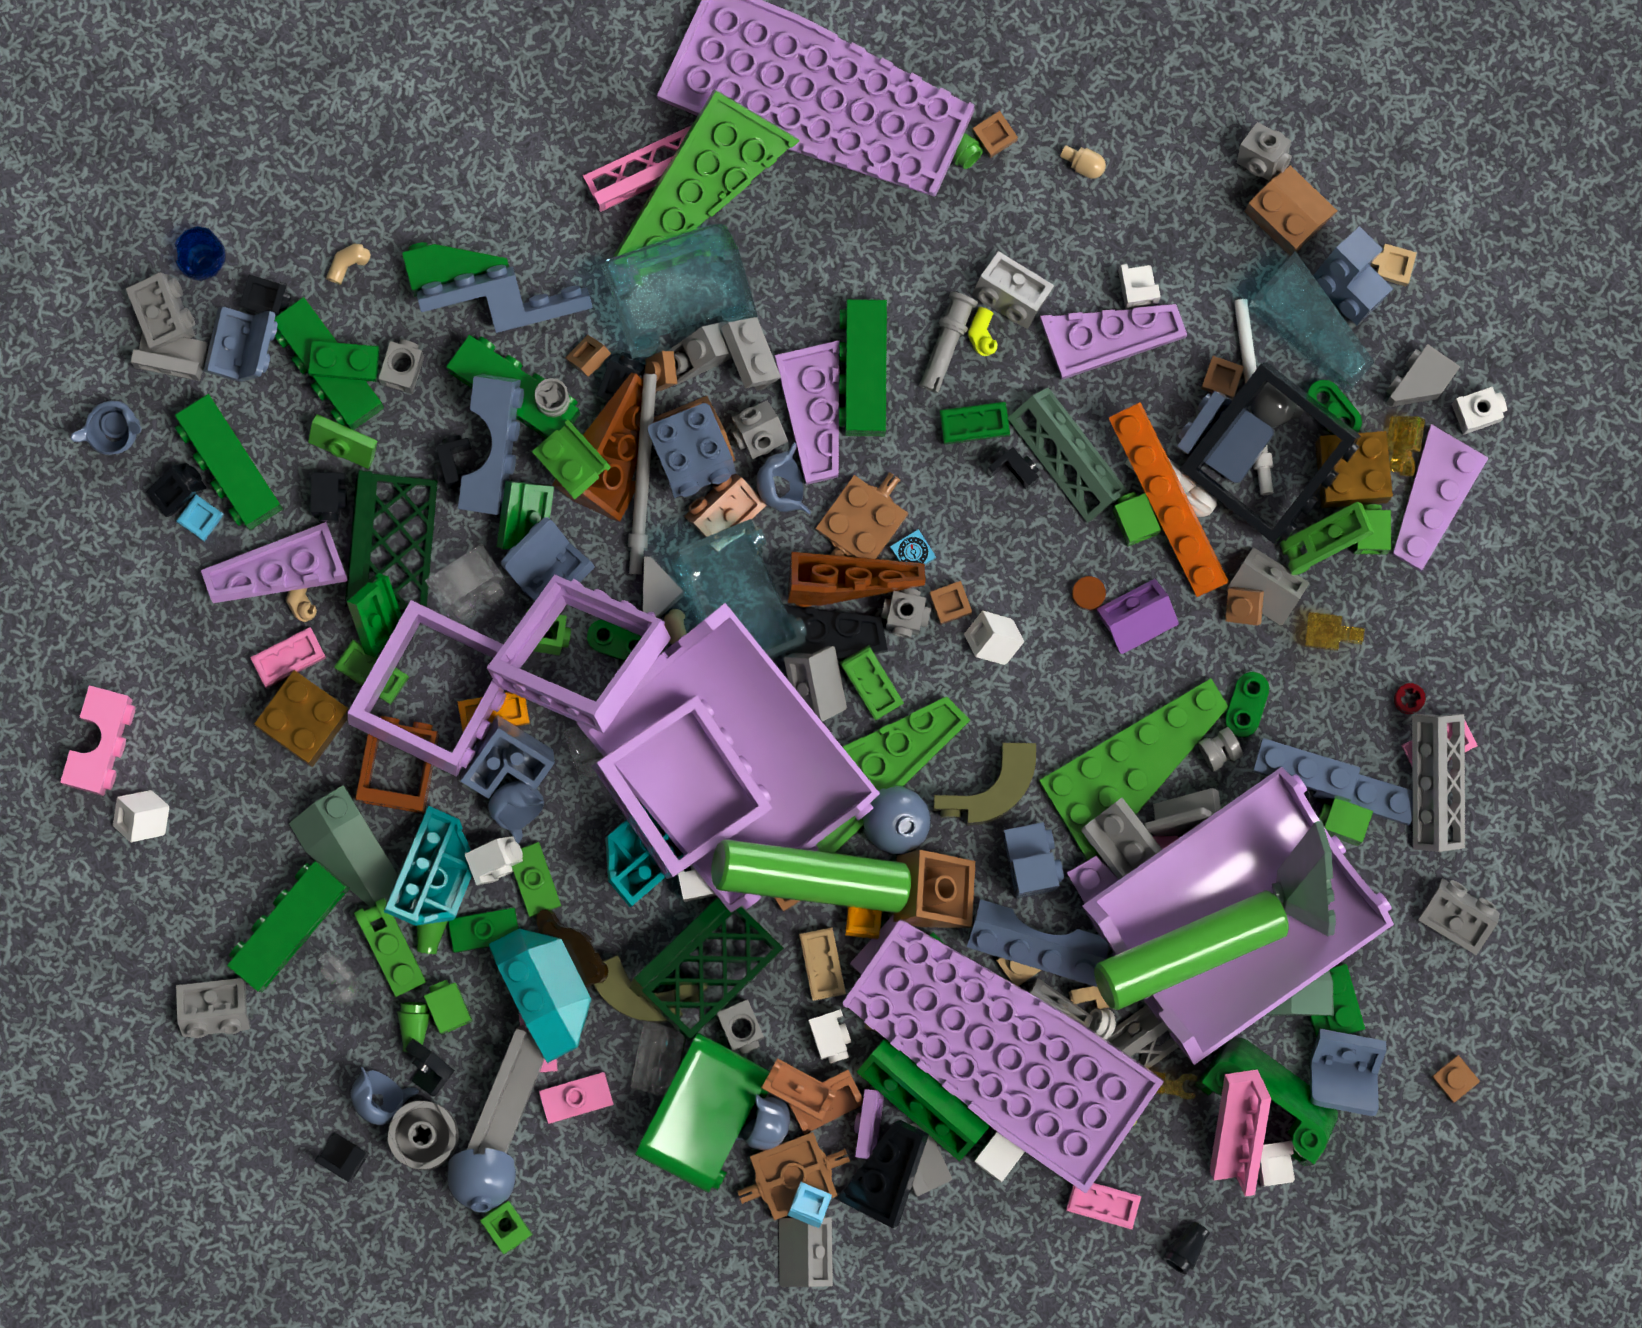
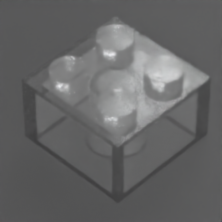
(467, 584)

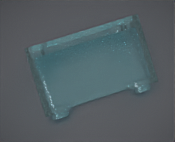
(677, 286)
(732, 572)

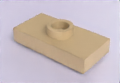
(822, 964)

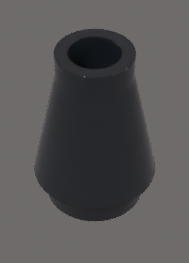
(1186, 1248)

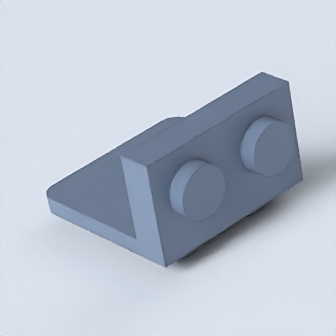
(240, 344)
(1240, 446)
(692, 450)
(543, 555)
(1346, 1072)

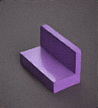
(1138, 616)

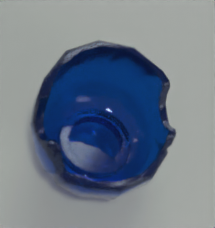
(194, 245)

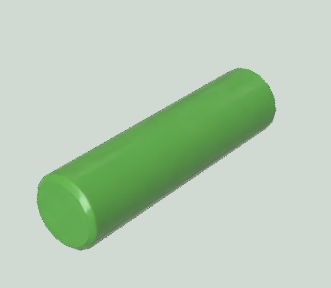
(810, 876)
(1191, 950)

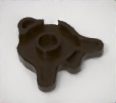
(587, 962)

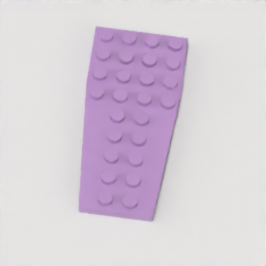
(819, 89)
(1004, 1053)

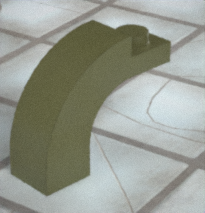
(1015, 776)
(620, 997)

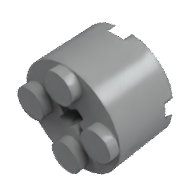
(404, 1130)

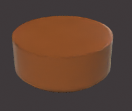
(1088, 593)

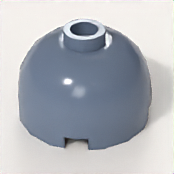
(897, 820)
(481, 1179)

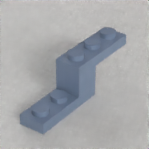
(503, 298)
(1336, 780)

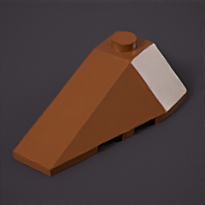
(616, 440)
(835, 579)

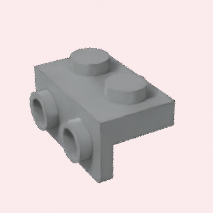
(751, 353)

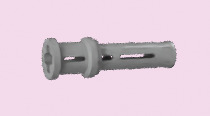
(952, 327)

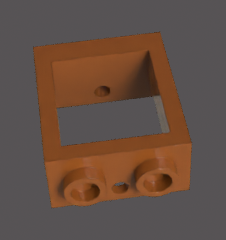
(391, 799)

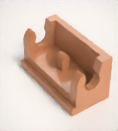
(799, 1089)
(846, 1100)

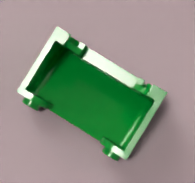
(703, 1113)
(1312, 1123)

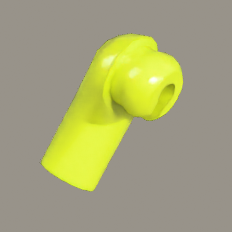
(979, 334)

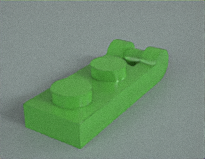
(1327, 537)
(391, 949)

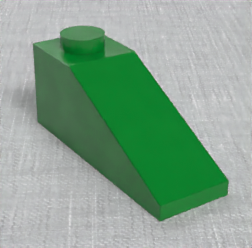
(443, 263)

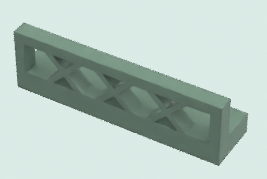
(1077, 451)

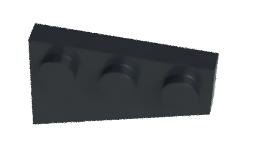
(842, 630)
(887, 1176)

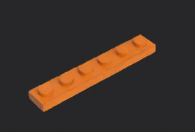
(1168, 499)

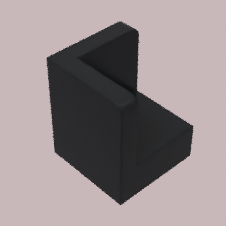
(342, 1157)

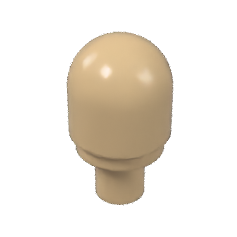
(1085, 161)

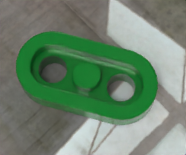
(1337, 404)
(617, 645)
(1247, 704)

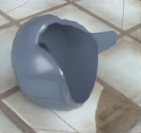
(115, 421)
(785, 467)
(515, 807)
(377, 1083)
(770, 1125)

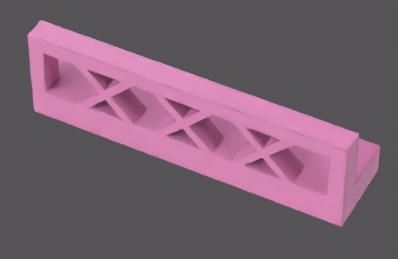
(635, 184)
(1241, 1129)

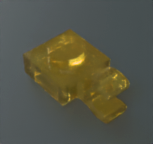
(1403, 438)
(1326, 632)
(1175, 1088)

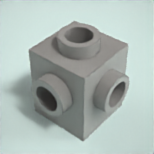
(1264, 152)
(758, 430)
(906, 625)

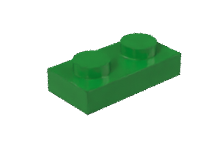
(343, 361)

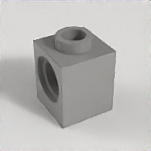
(405, 380)
(730, 1016)

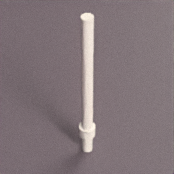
(1264, 461)

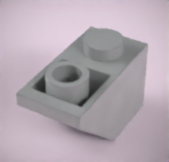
(700, 352)
(1425, 380)

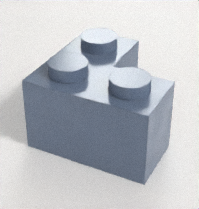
(1350, 278)
(504, 751)
(1030, 860)

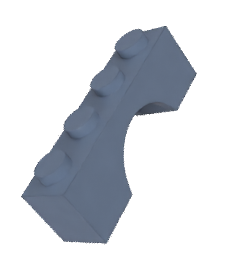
(496, 403)
(1002, 934)

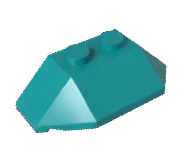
(629, 863)
(432, 873)
(544, 989)

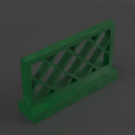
(363, 529)
(680, 950)

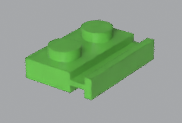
(571, 459)

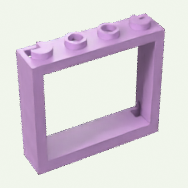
(537, 621)
(477, 728)
(637, 815)

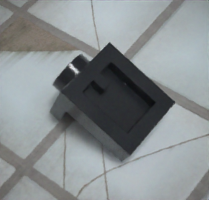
(617, 371)
(176, 488)
(432, 1070)

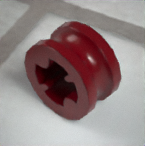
(1418, 704)

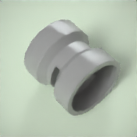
(550, 392)
(1220, 749)

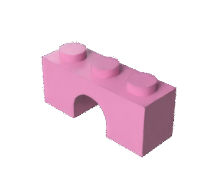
(93, 770)

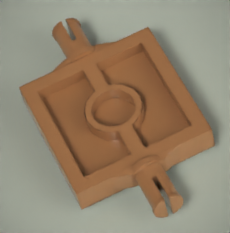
(862, 519)
(786, 1166)

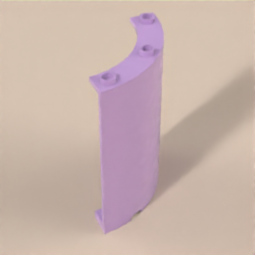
(787, 745)
(1220, 865)

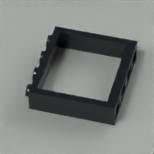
(1324, 477)

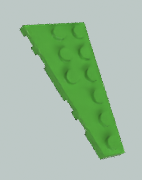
(709, 169)
(897, 754)
(1132, 761)

